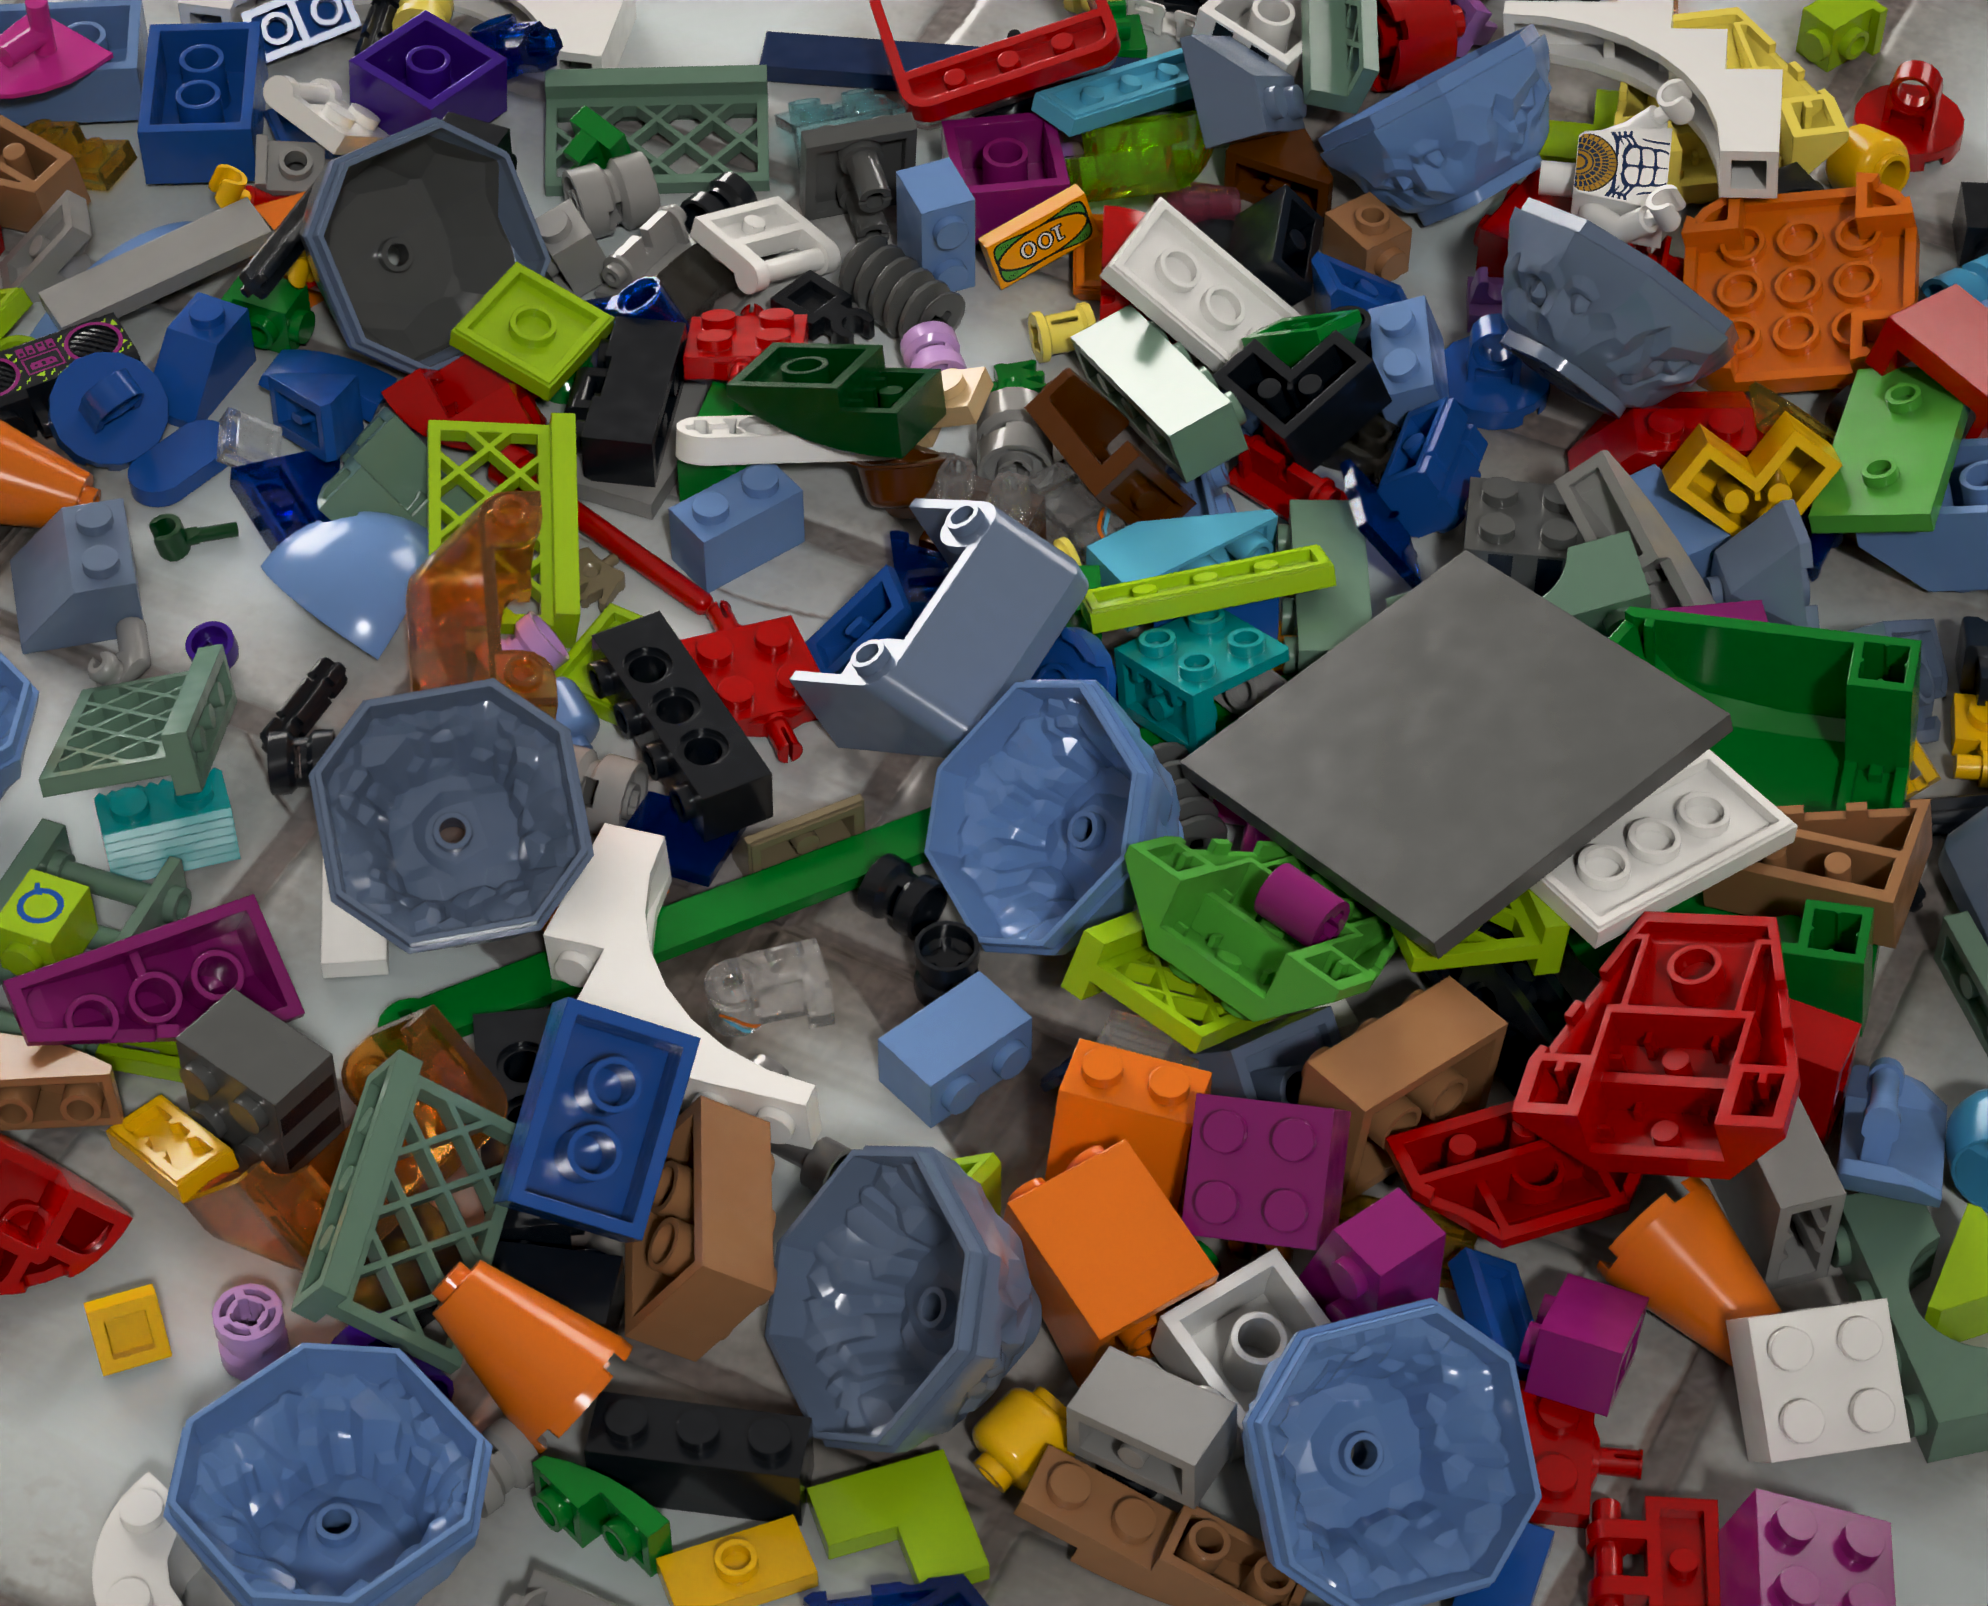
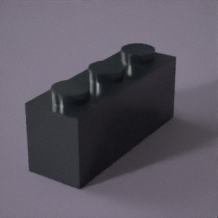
(703, 1456)

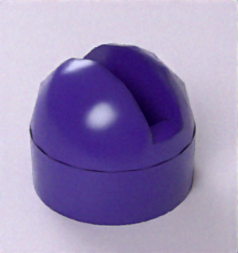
(211, 634)

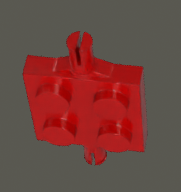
(724, 343)
(752, 674)
(1570, 1460)

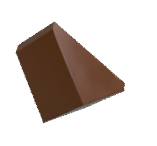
(1272, 161)

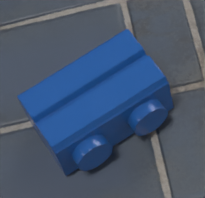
(1432, 468)

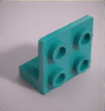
(1178, 669)

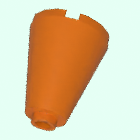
(37, 481)
(1690, 1268)
(526, 1348)

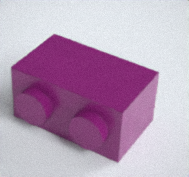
(1583, 1343)

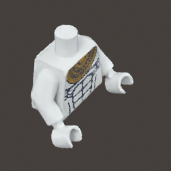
(1625, 171)

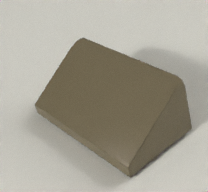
(800, 835)

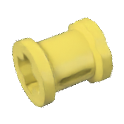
(1052, 332)

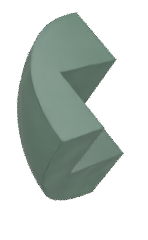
(386, 475)

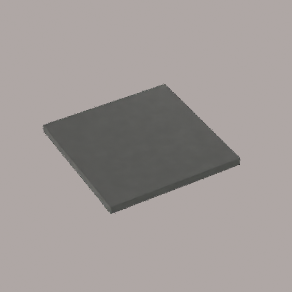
(1455, 751)

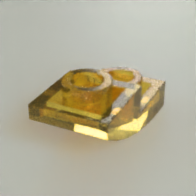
(97, 159)

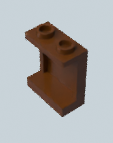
(1081, 428)

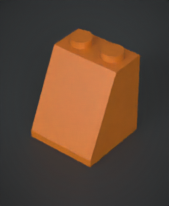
(1130, 1097)
(1105, 1255)

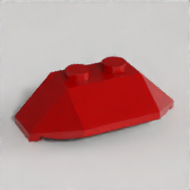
(1658, 431)
(1504, 1178)

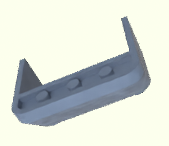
(968, 646)

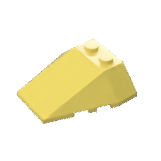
(1809, 119)

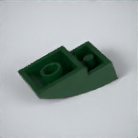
(841, 396)

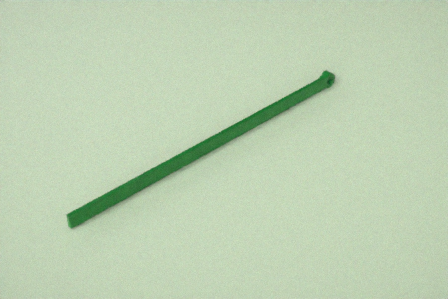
(709, 914)

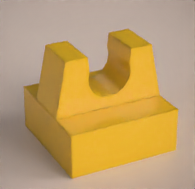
(127, 1329)

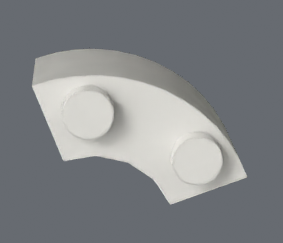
(140, 1554)

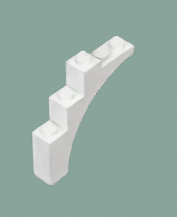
(1637, 45)
(606, 945)

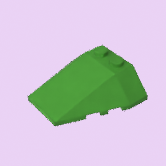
(1206, 926)

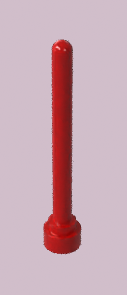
(620, 544)

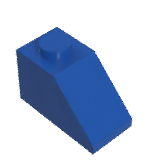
(204, 357)

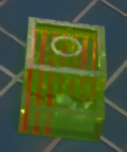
(1140, 157)

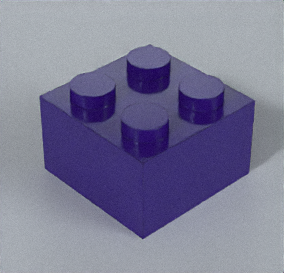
(426, 73)

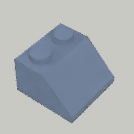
(1239, 92)
(76, 578)

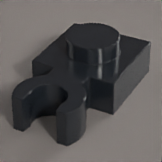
(827, 309)

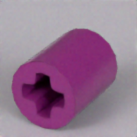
(1301, 906)

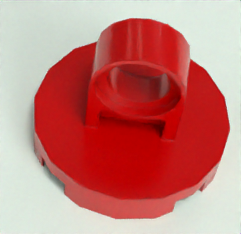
(1915, 114)

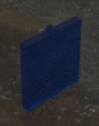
(1380, 524)
(687, 853)

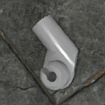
(131, 659)

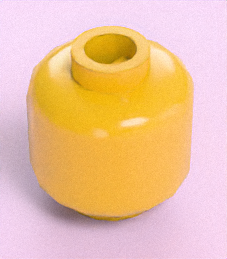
(1869, 152)
(1017, 1434)

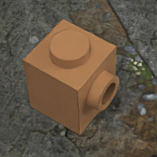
(1368, 237)

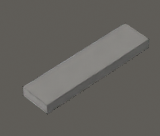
(158, 266)

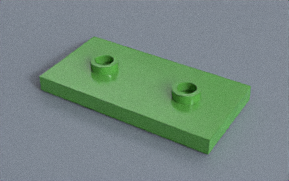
(1895, 455)

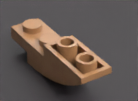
(54, 1087)
(1148, 1547)

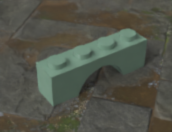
(1598, 583)
(1885, 1253)

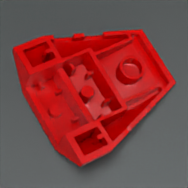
(1674, 1054)

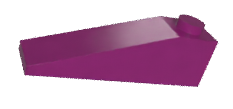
(155, 981)

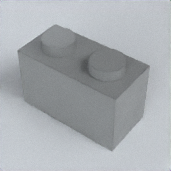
(1152, 1426)

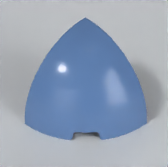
(352, 573)

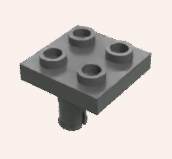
(855, 170)

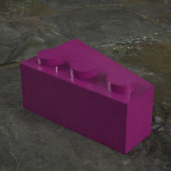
(1377, 1260)

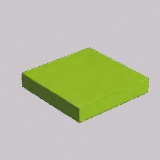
(531, 331)

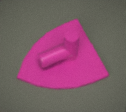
(44, 54)

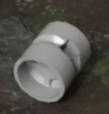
(614, 195)
(1010, 437)
(610, 787)

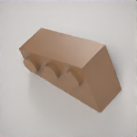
(32, 176)
(1838, 858)

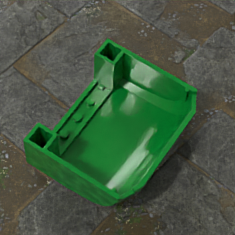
(1813, 726)

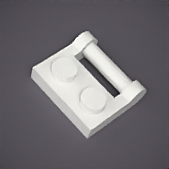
(322, 113)
(761, 229)

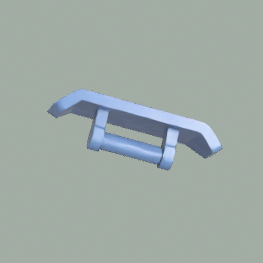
(1892, 1135)

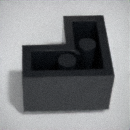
(1308, 407)

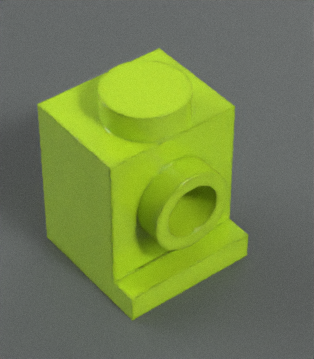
(1840, 31)

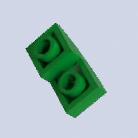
(594, 1505)

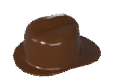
(899, 481)

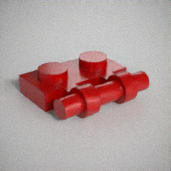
(1677, 1548)

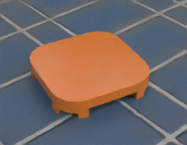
(1803, 280)

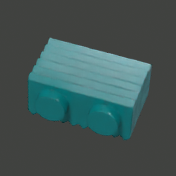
(152, 823)

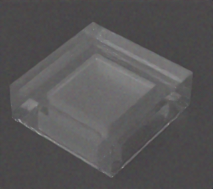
(246, 439)

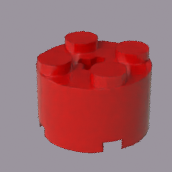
(1415, 40)

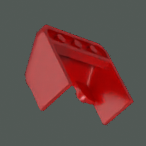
(1004, 69)

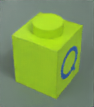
(45, 922)

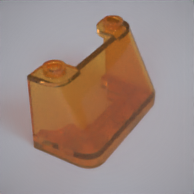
(460, 600)
(281, 1212)

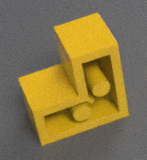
(1738, 489)

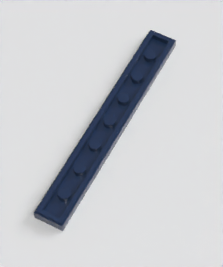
(862, 61)

